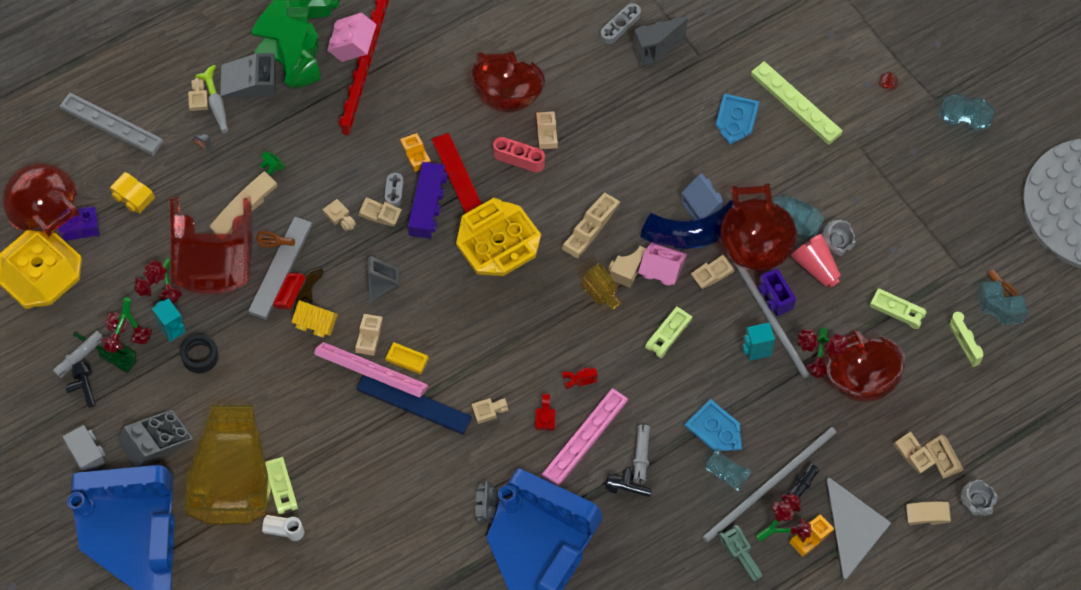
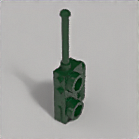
(123, 362)

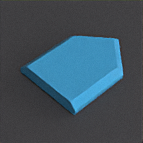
(736, 117)
(715, 428)

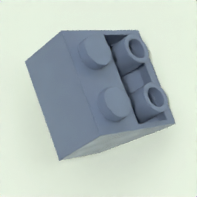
(700, 198)

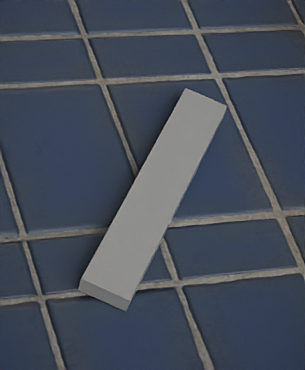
(111, 124)
(279, 269)

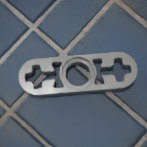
(621, 16)

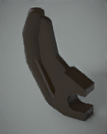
(306, 289)

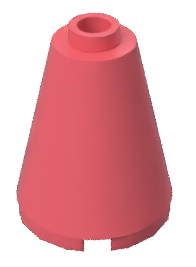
(818, 261)

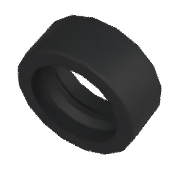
(193, 341)

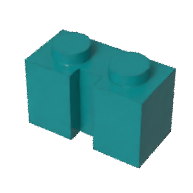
(168, 320)
(758, 341)

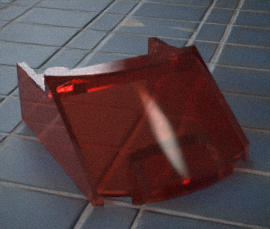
(210, 260)

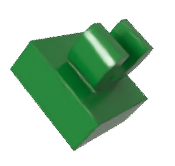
(273, 161)

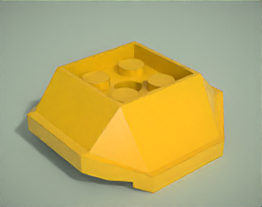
(493, 223)
(42, 284)

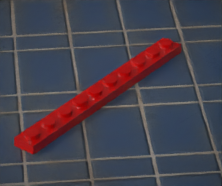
(360, 75)

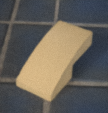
(546, 130)
(380, 213)
(712, 273)
(369, 334)
(914, 454)
(928, 512)

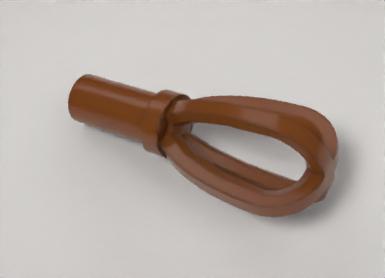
(277, 240)
(994, 276)

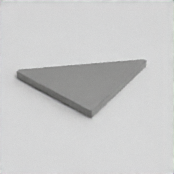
(855, 527)

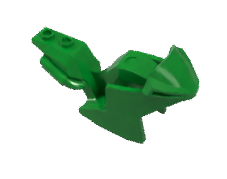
(292, 37)

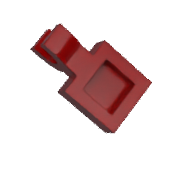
(583, 377)
(545, 417)

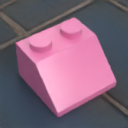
(662, 264)

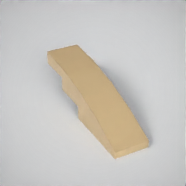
(256, 189)
(591, 225)

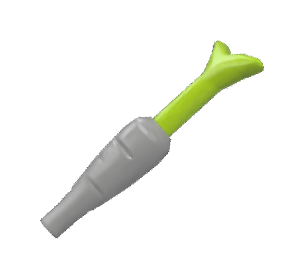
(215, 100)

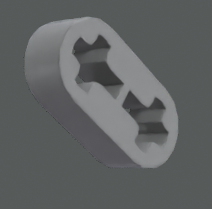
(398, 190)

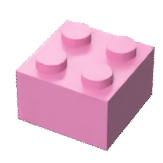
(351, 37)

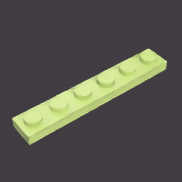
(796, 103)

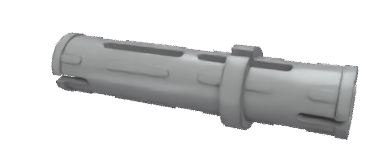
(78, 354)
(641, 461)

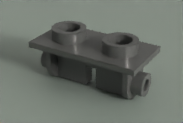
(486, 495)

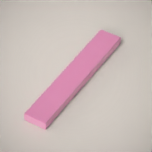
(371, 369)
(584, 437)

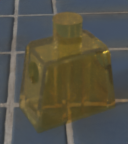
(600, 286)

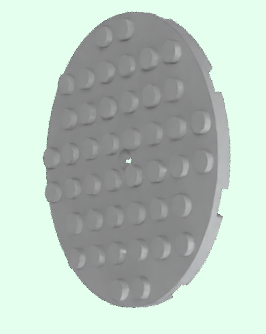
(1054, 201)

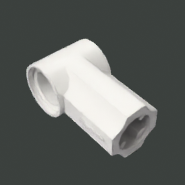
(281, 526)

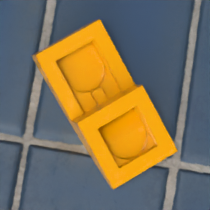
(414, 151)
(820, 531)

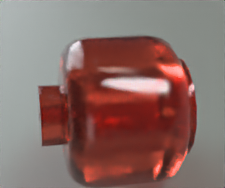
(888, 80)

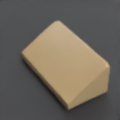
(944, 456)

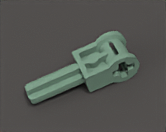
(738, 547)

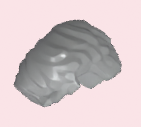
(839, 236)
(979, 498)

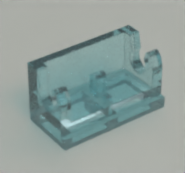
(727, 470)

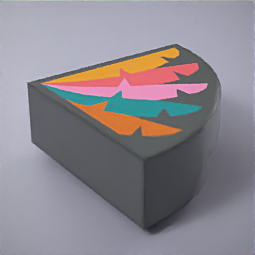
(203, 140)

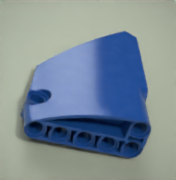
(127, 523)
(540, 532)

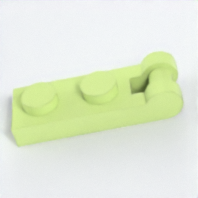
(898, 308)
(669, 331)
(966, 339)
(280, 485)

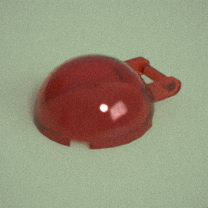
(505, 82)
(39, 196)
(757, 231)
(867, 368)

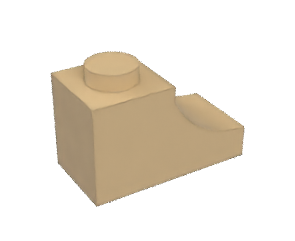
(626, 268)

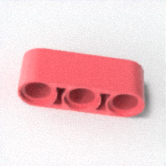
(524, 161)

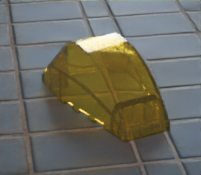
(229, 470)

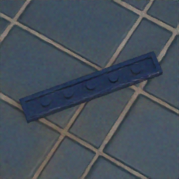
(422, 407)

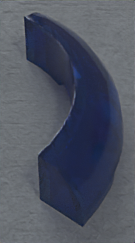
(684, 233)

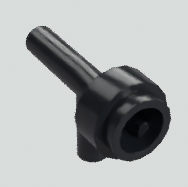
(82, 371)
(614, 483)

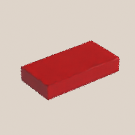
(289, 291)

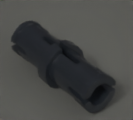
(804, 481)

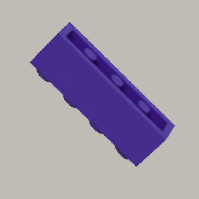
(427, 199)

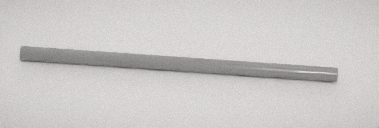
(773, 321)
(769, 484)

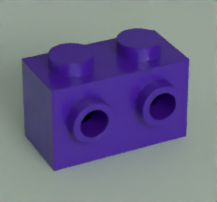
(80, 227)
(777, 292)

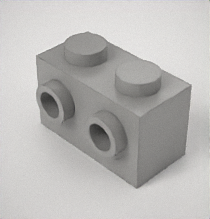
(83, 449)

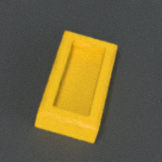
(407, 358)

